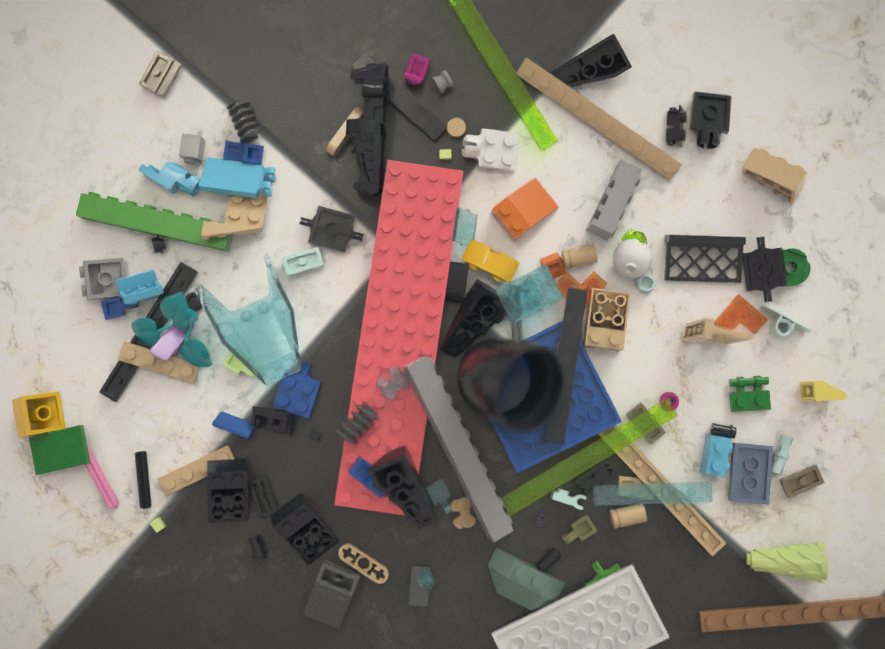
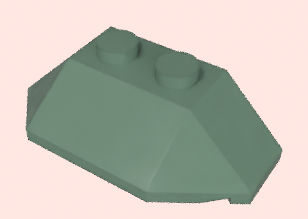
(523, 581)

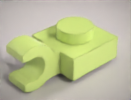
(236, 365)

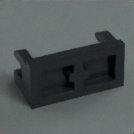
(273, 420)
(593, 476)

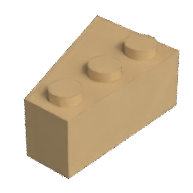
(775, 173)

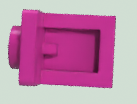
(417, 69)

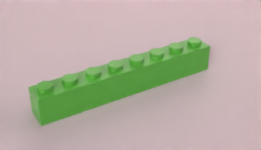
(148, 220)

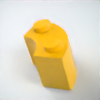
(490, 262)

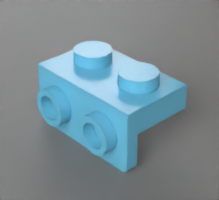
(139, 287)

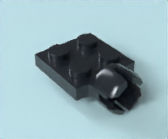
(710, 117)

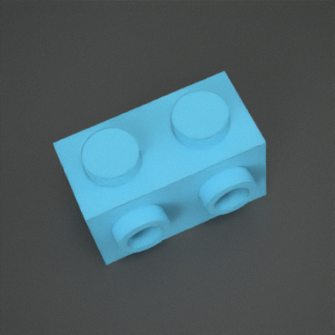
(716, 455)

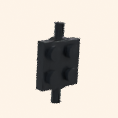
(331, 229)
(764, 269)

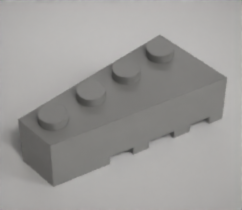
(614, 200)

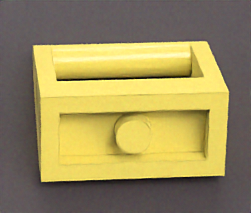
(820, 391)

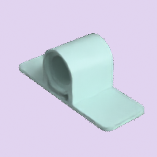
(787, 323)

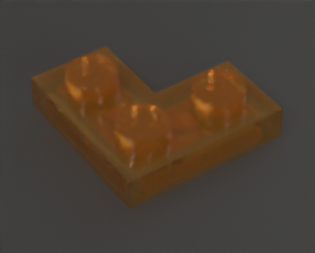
(590, 282)
(740, 312)

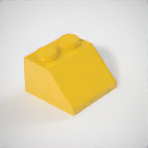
(38, 414)

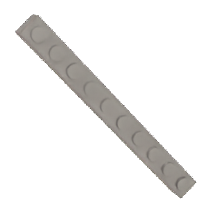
(458, 448)

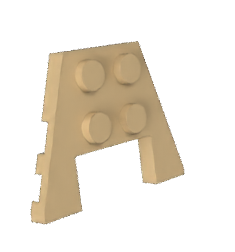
(242, 217)

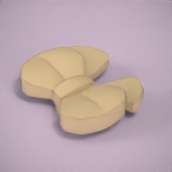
(465, 519)

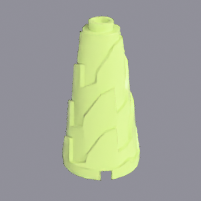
(796, 561)

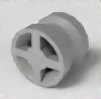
(442, 82)

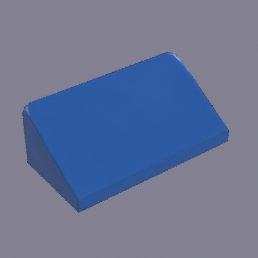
(234, 425)

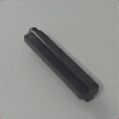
(143, 479)

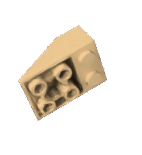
(606, 320)

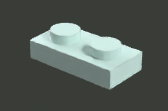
(302, 261)

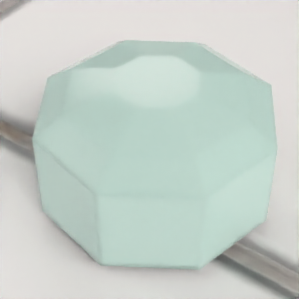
(646, 283)

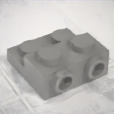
(101, 278)

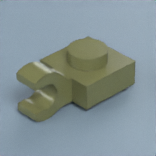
(581, 528)

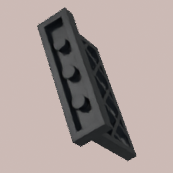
(704, 241)

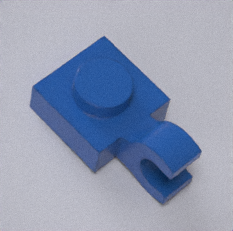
(115, 308)

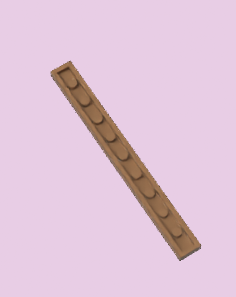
(791, 613)

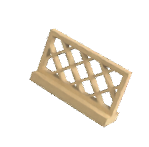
(705, 330)

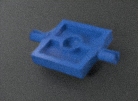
(298, 393)

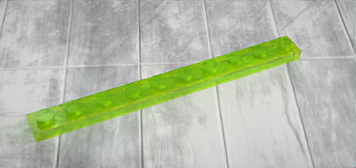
(504, 73)
(588, 456)

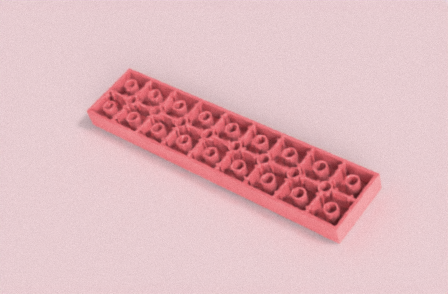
(400, 316)

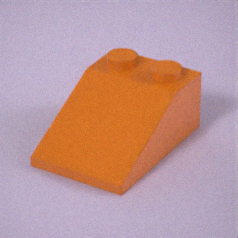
(524, 209)

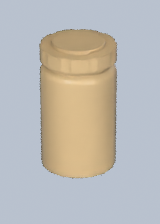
(579, 256)
(628, 516)

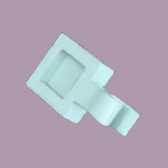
(562, 496)

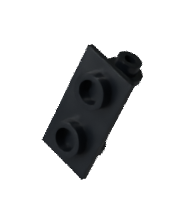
(676, 118)

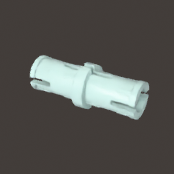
(781, 454)

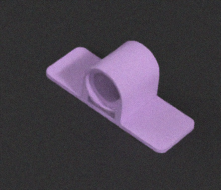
(169, 343)

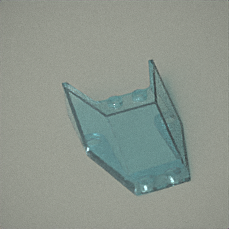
(259, 333)

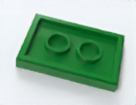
(59, 449)

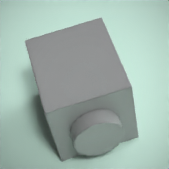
(191, 148)

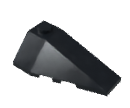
(595, 64)
(475, 316)

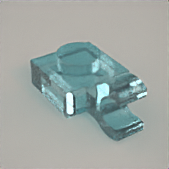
(439, 493)

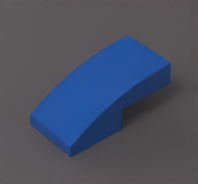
(243, 152)
(359, 471)

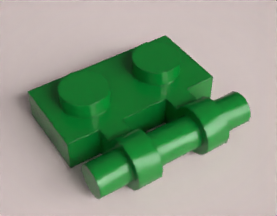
(749, 400)

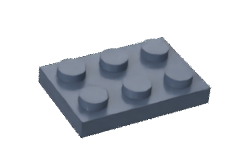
(750, 473)

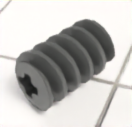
(243, 121)
(358, 423)

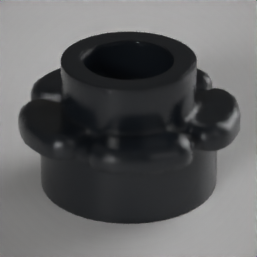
(158, 244)

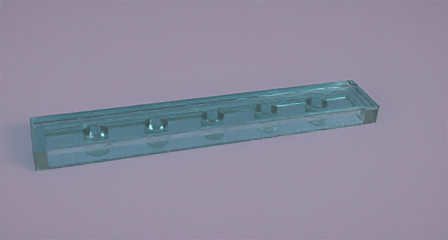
(652, 493)

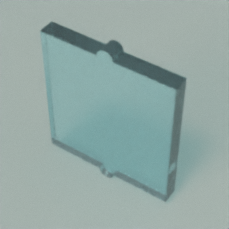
(464, 226)

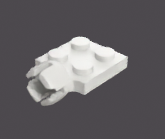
(492, 149)

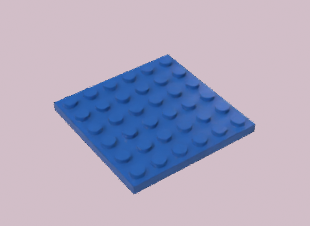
(588, 414)

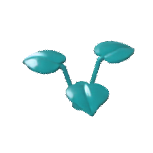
(175, 309)

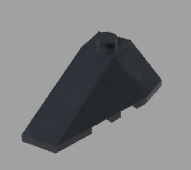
(400, 481)

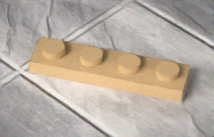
(143, 358)
(192, 472)

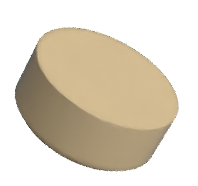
(456, 127)

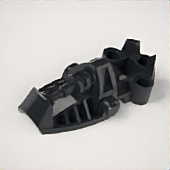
(369, 133)

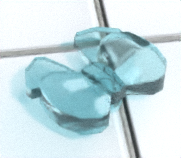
(399, 380)

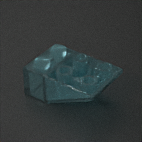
(529, 294)

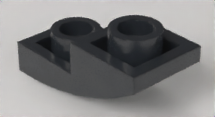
(456, 282)

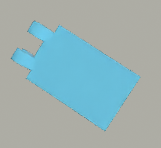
(236, 178)

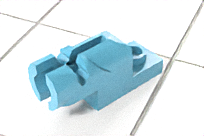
(172, 177)

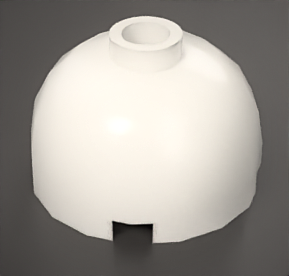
(632, 258)

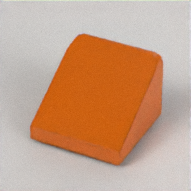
(554, 264)

